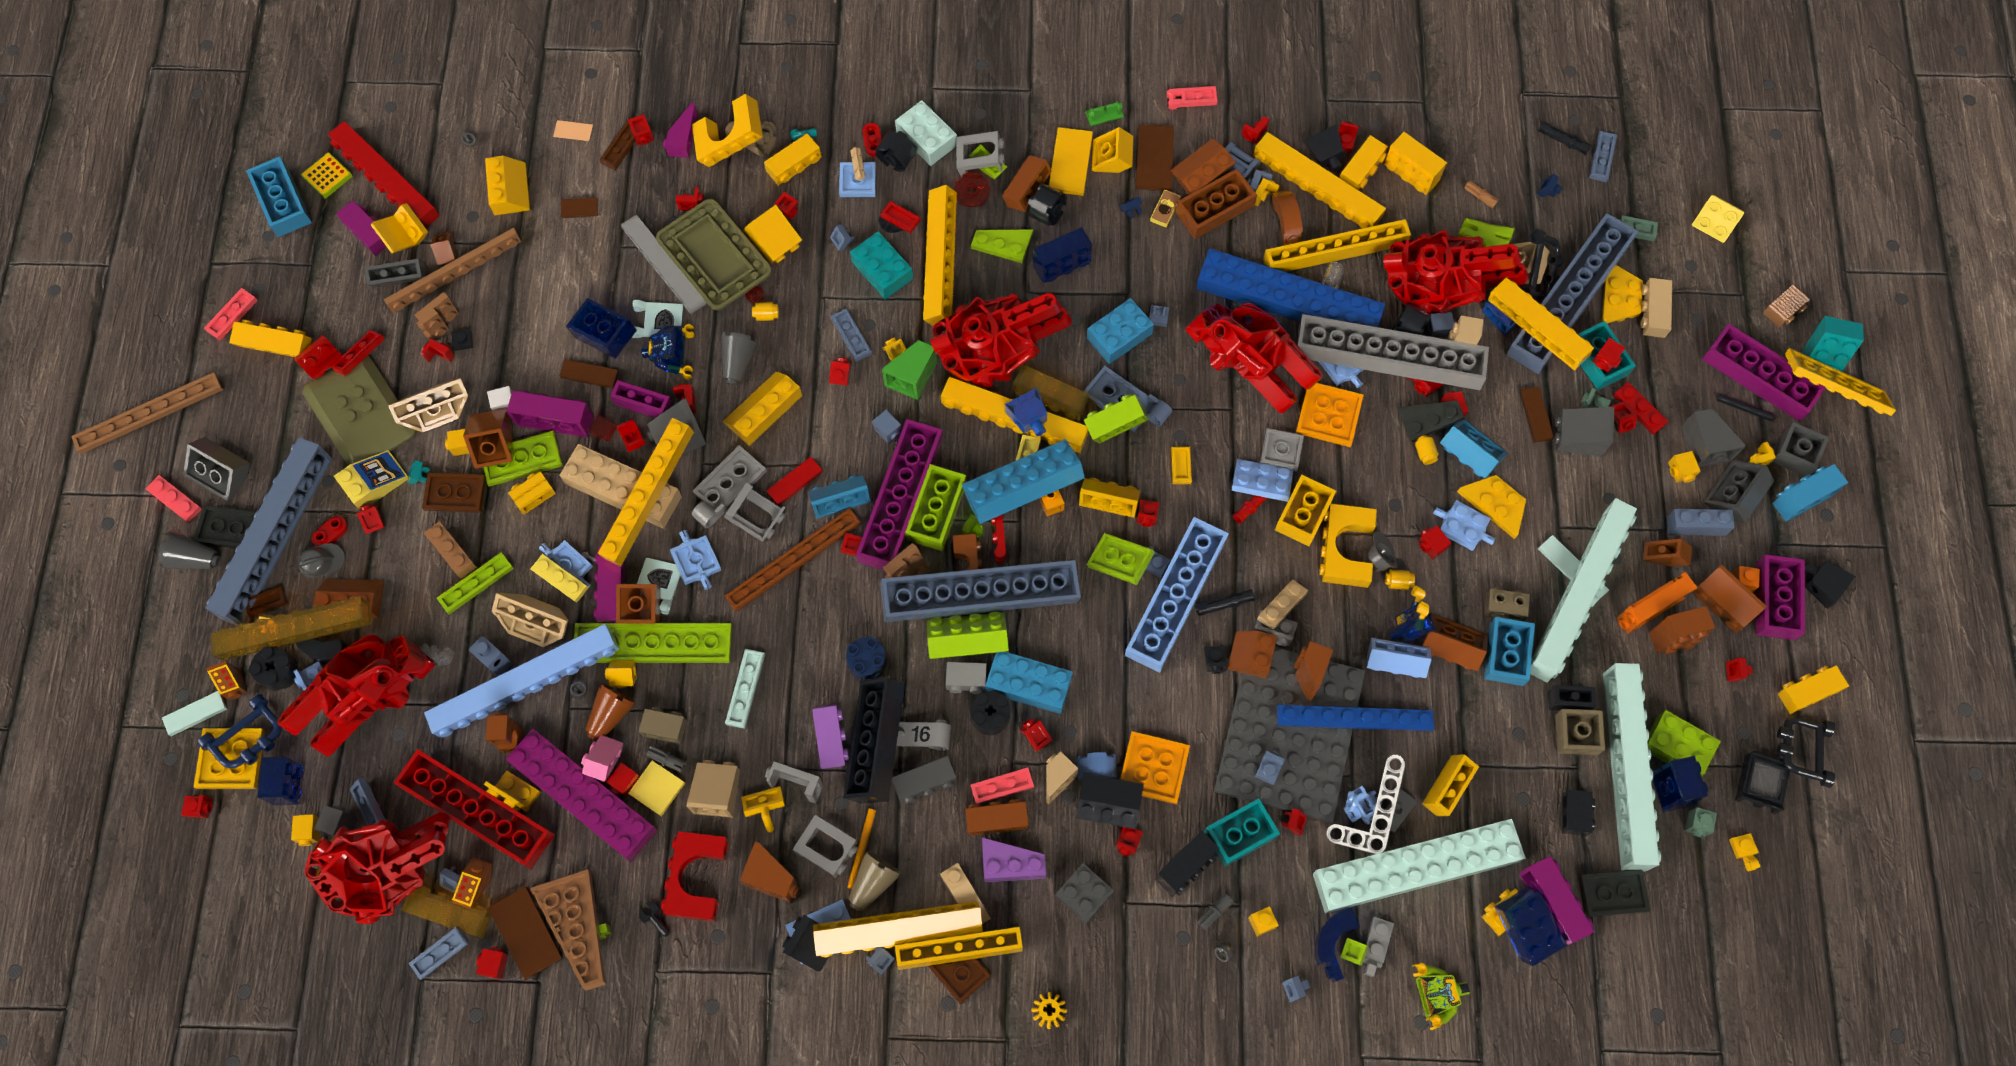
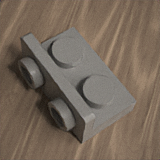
(1284, 631)

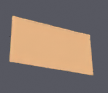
(573, 130)

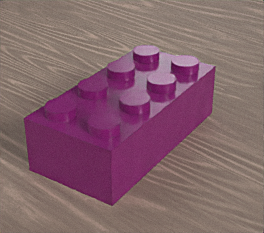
(550, 413)
(1784, 595)
(1558, 896)

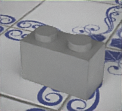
(966, 677)

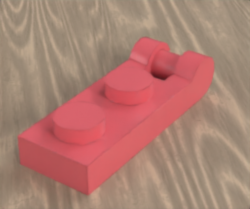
(1192, 97)

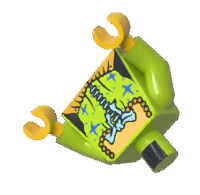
(1439, 993)

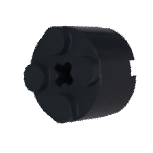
(896, 150)
(1047, 205)
(1412, 320)
(273, 668)
(1001, 712)

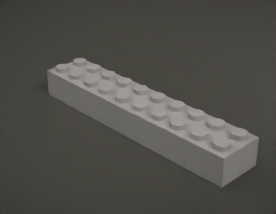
(1393, 352)

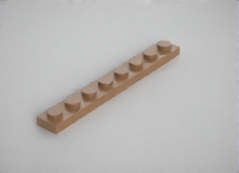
(452, 270)
(147, 413)

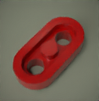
(871, 141)
(330, 533)

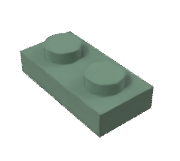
(1646, 228)

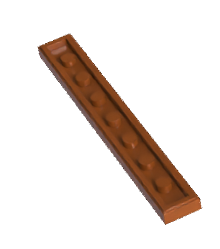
(792, 559)

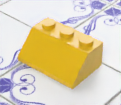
(507, 185)
(1109, 497)

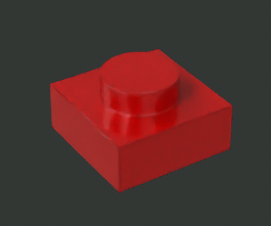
(850, 544)

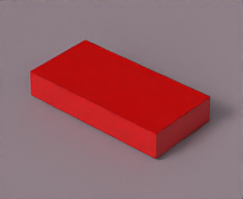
(900, 217)

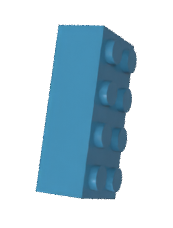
(279, 196)
(1029, 681)

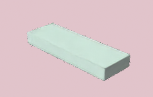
(194, 713)

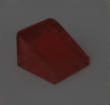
(603, 429)

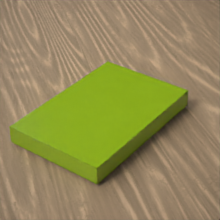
(1120, 558)

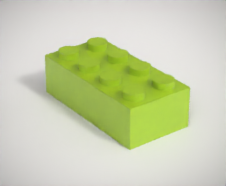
(935, 507)
(967, 635)

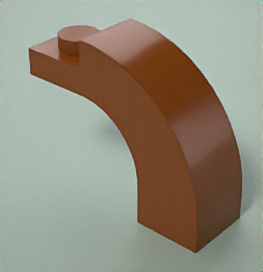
(1289, 215)

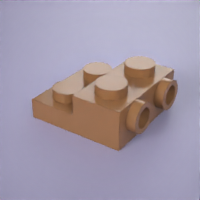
(435, 315)
(907, 563)

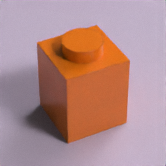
(1748, 577)

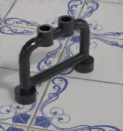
(1540, 238)
(1786, 749)

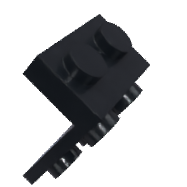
(802, 944)

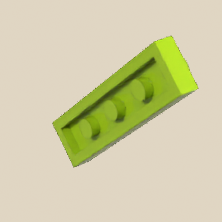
(475, 583)

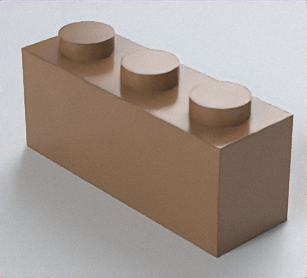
(450, 550)

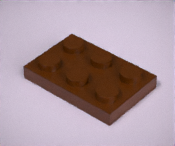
(454, 492)

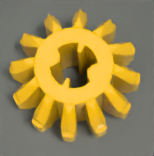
(1054, 1005)

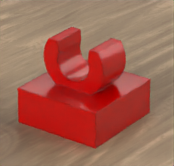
(1738, 670)
(1296, 821)

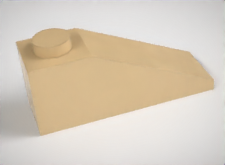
(962, 889)

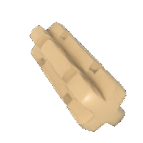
(857, 164)

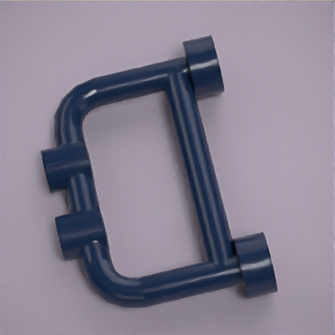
(247, 756)

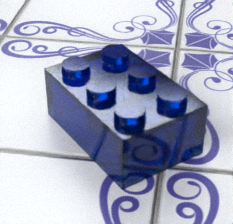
(1062, 255)
(601, 328)
(1679, 784)
(1530, 926)

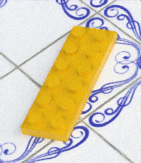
(1840, 382)

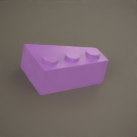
(830, 735)
(1011, 863)

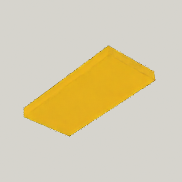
(1071, 160)

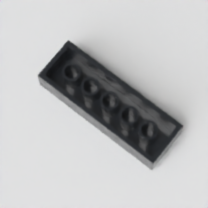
(874, 741)

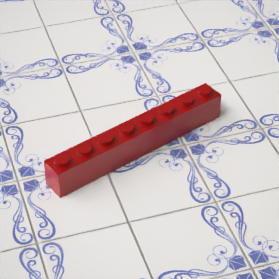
(381, 173)

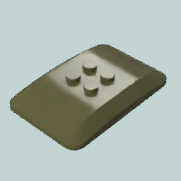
(713, 254)
(357, 411)

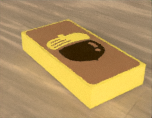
(1165, 208)

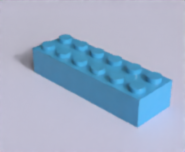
(1023, 481)

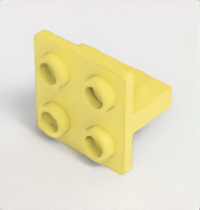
(1718, 218)

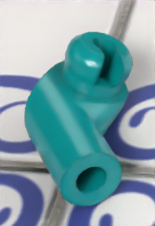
(796, 134)

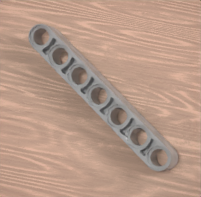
(663, 264)

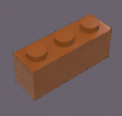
(1026, 183)
(996, 817)

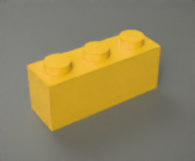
(792, 159)
(1364, 163)
(1812, 688)
(1450, 785)

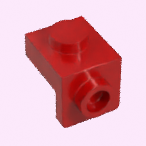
(433, 347)
(840, 371)
(631, 435)

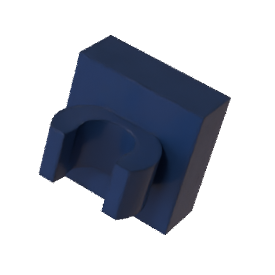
(1549, 186)
(1130, 205)

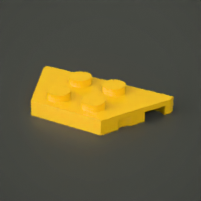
(1621, 296)
(1497, 502)

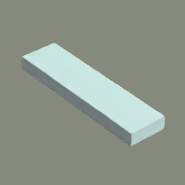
(1564, 560)
(745, 688)

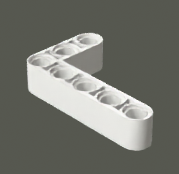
(1379, 813)

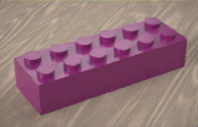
(1762, 372)

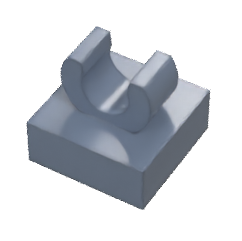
(841, 237)
(1159, 315)
(449, 879)
(880, 960)
(1295, 988)

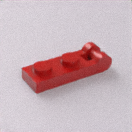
(999, 538)

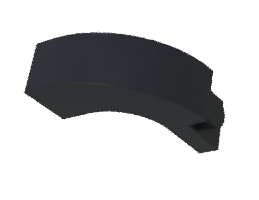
(320, 650)

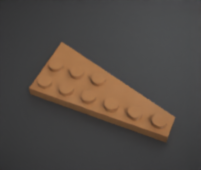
(573, 919)

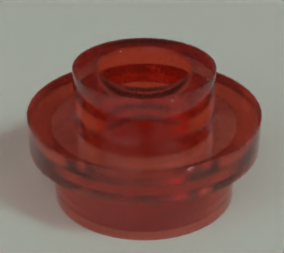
(757, 298)

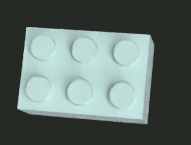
(927, 132)

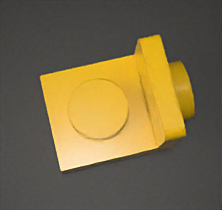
(1265, 188)
(894, 348)
(1764, 456)

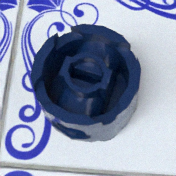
(866, 658)

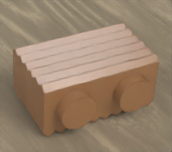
(1786, 306)

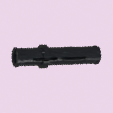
(1565, 138)
(1231, 600)

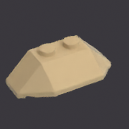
(431, 406)
(530, 618)

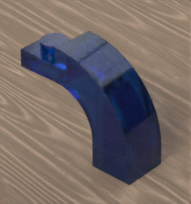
(1337, 925)

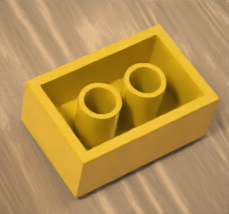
(1415, 163)
(1305, 510)

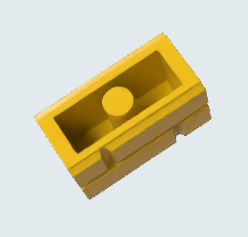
(531, 492)

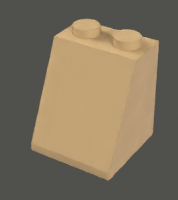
(714, 789)

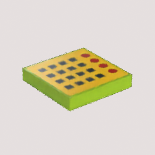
(326, 175)

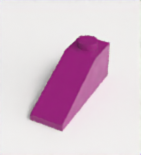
(681, 134)

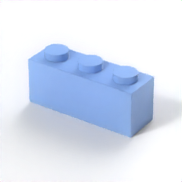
(1398, 658)

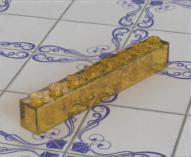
(291, 628)

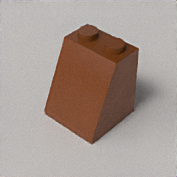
(489, 438)
(768, 875)

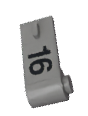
(925, 734)

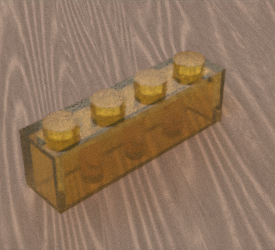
(1053, 392)
(444, 912)

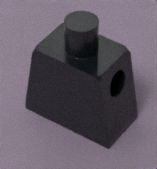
(1327, 148)
(1827, 582)

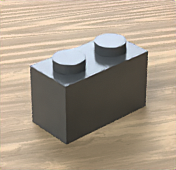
(333, 819)

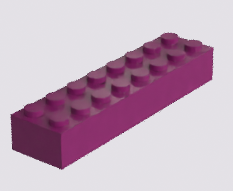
(889, 519)
(581, 795)

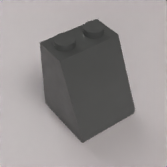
(682, 413)
(1584, 430)
(1710, 438)

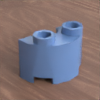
(1097, 763)

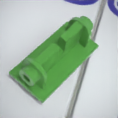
(1104, 113)

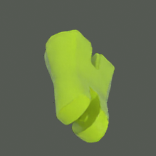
(1491, 234)

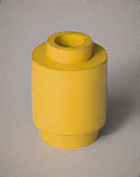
(765, 311)
(1426, 450)
(1400, 579)

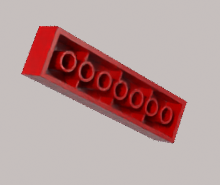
(474, 809)

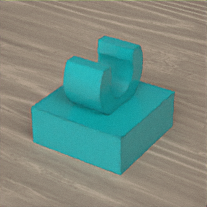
(415, 473)

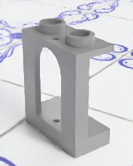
(995, 159)
(774, 510)
(812, 782)
(832, 867)

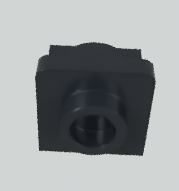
(1215, 659)

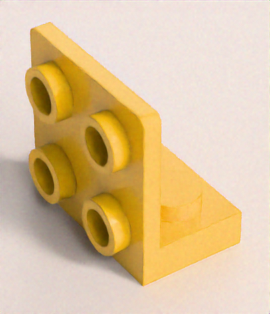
(400, 230)
(514, 792)

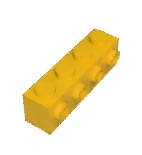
(268, 339)

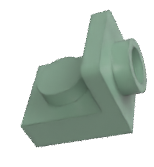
(1593, 400)

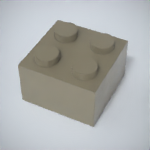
(1580, 732)

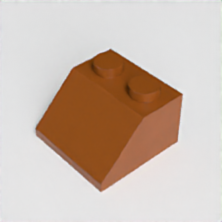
(638, 603)
(1252, 653)

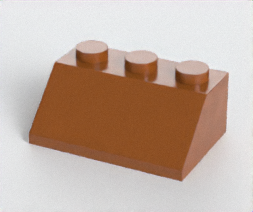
(1203, 166)
(343, 589)
(1729, 599)
(1456, 643)
(1311, 668)

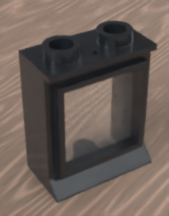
(1763, 781)

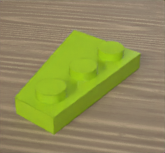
(1003, 243)

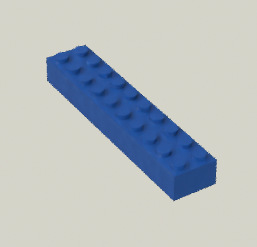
(1283, 292)

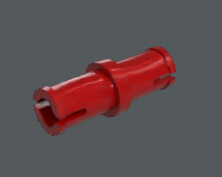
(1249, 507)

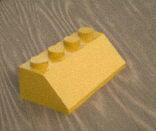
(763, 407)

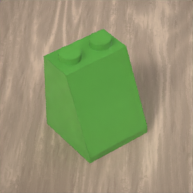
(911, 369)

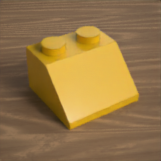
(1112, 151)

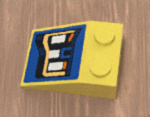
(371, 478)

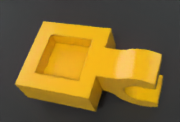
(1745, 848)

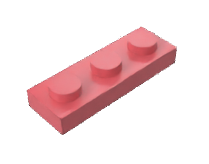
(230, 313)
(173, 498)
(1002, 786)

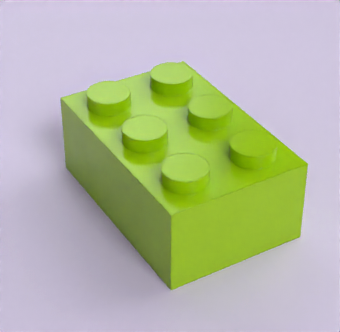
(1116, 418)
(1677, 739)

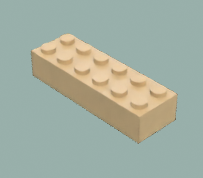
(613, 483)

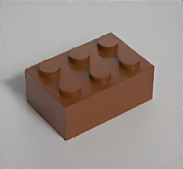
(1682, 630)

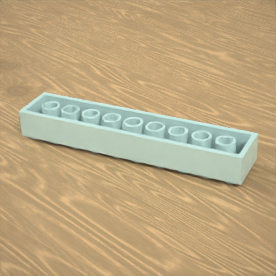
(1582, 590)
(1631, 768)
(1418, 866)

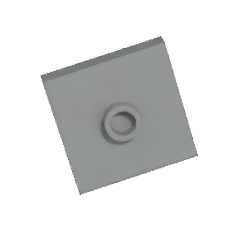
(1282, 449)

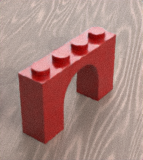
(687, 849)

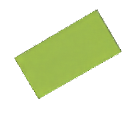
(529, 456)

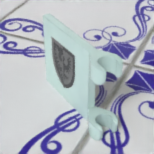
(657, 316)
(664, 574)

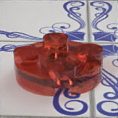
(976, 198)

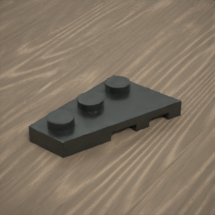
(1430, 418)

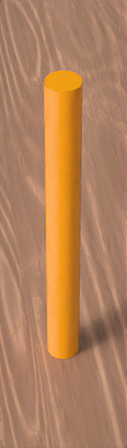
(862, 846)

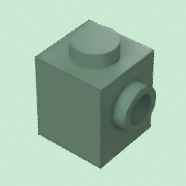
(1700, 822)

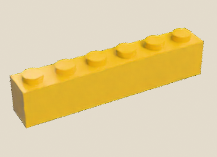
(1540, 323)
(958, 948)

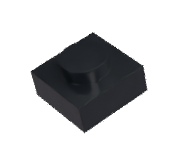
(462, 339)

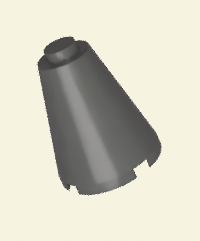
(736, 356)
(186, 553)

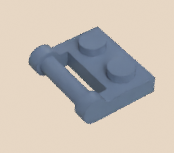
(1242, 167)

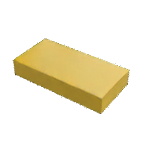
(1181, 465)

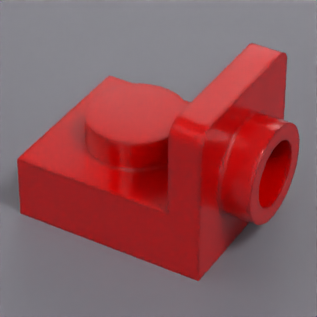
(1259, 128)
(640, 130)
(1348, 134)
(687, 202)
(686, 391)
(1624, 417)
(1148, 513)
(370, 518)
(1035, 733)
(197, 806)
(1128, 841)

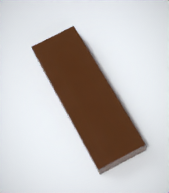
(618, 148)
(589, 374)
(1536, 414)

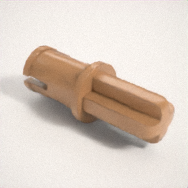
(1481, 194)

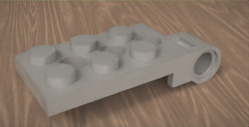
(709, 512)

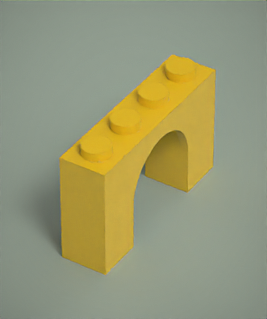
(744, 132)
(1335, 567)

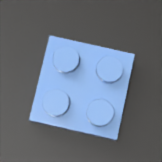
(855, 188)

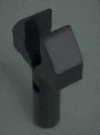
(654, 919)

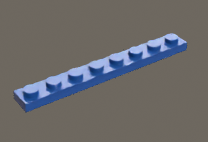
(1355, 718)

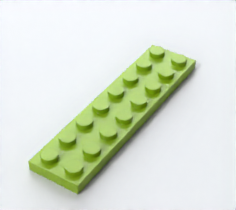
(667, 642)

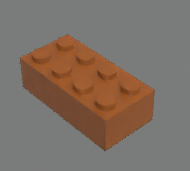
(1215, 204)

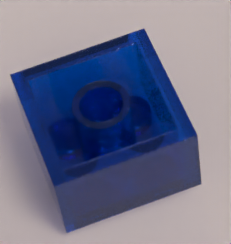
(280, 781)

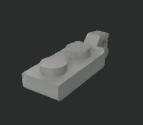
(1378, 943)

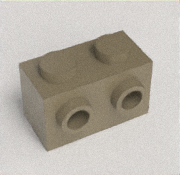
(1506, 604)
(662, 725)

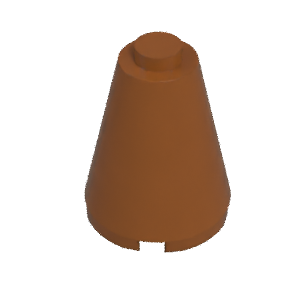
(607, 711)

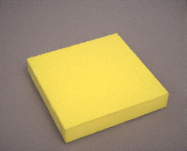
(656, 788)

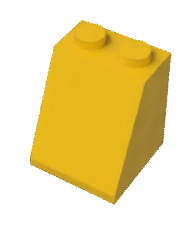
(773, 235)

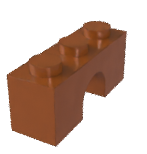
(966, 548)
(503, 732)

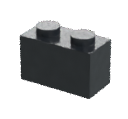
(1572, 697)
(1577, 812)

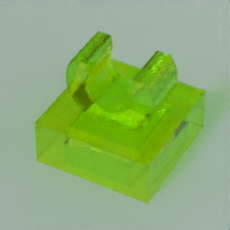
(972, 527)

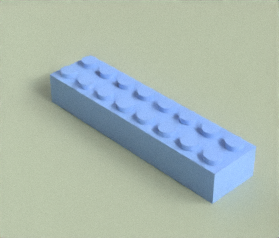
(1176, 594)

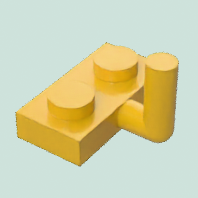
(763, 802)

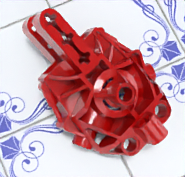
(1460, 281)
(1009, 343)
(1254, 349)
(355, 685)
(391, 865)

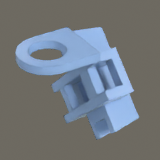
(1357, 805)

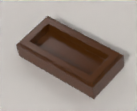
(579, 207)
(267, 601)

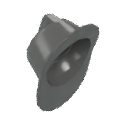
(1382, 553)
(321, 560)

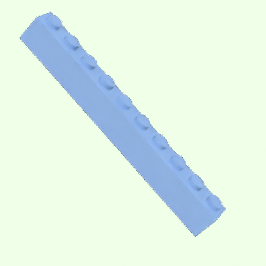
(521, 681)

